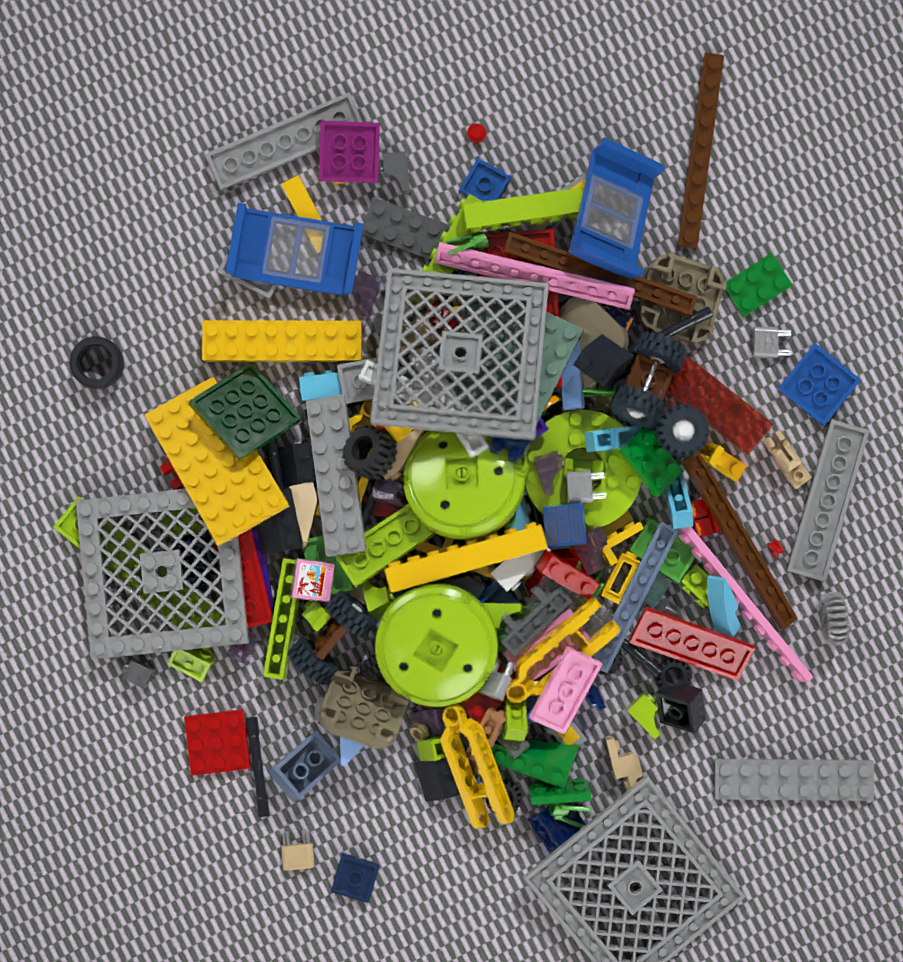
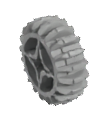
(834, 618)

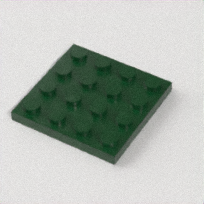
(244, 411)

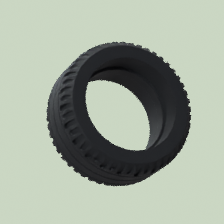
(77, 356)

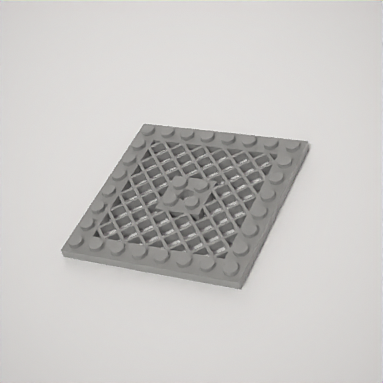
(463, 421)
(95, 587)
(599, 829)

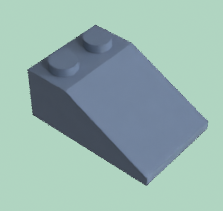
(304, 766)

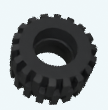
(360, 444)

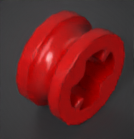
(775, 548)

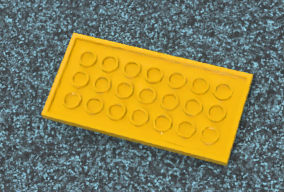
(225, 491)

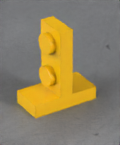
(722, 461)
(615, 538)

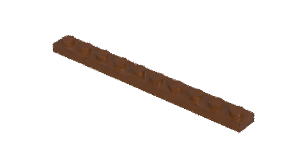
(700, 150)
(563, 261)
(739, 540)

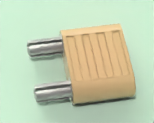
(297, 855)

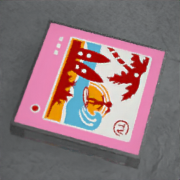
(312, 580)

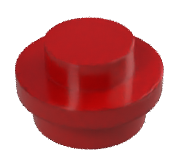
(476, 133)

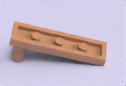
(492, 725)

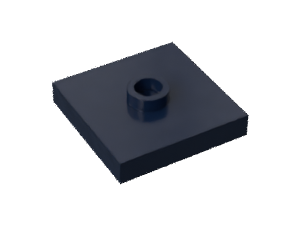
(355, 877)

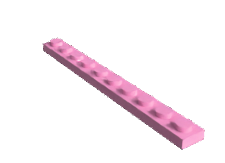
(516, 270)
(748, 608)

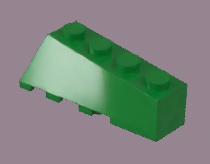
(541, 760)

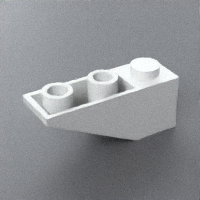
(513, 569)

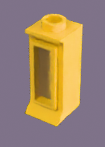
(629, 558)

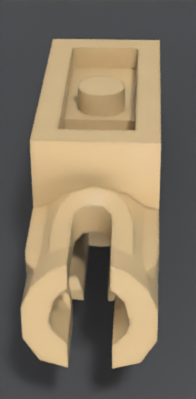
(787, 460)
(624, 765)

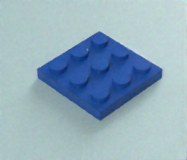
(818, 384)

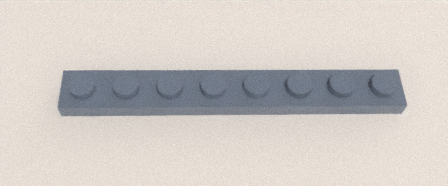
(637, 591)

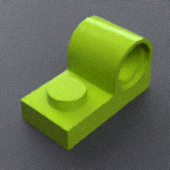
(516, 721)

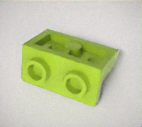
(696, 583)
(192, 662)

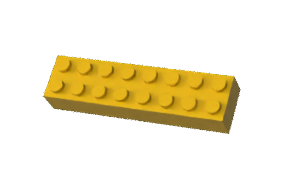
(281, 341)
(465, 558)

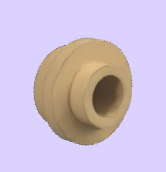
(419, 731)

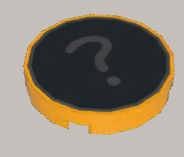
(552, 407)

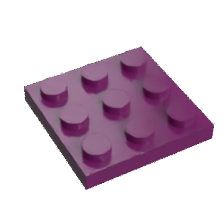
(349, 151)

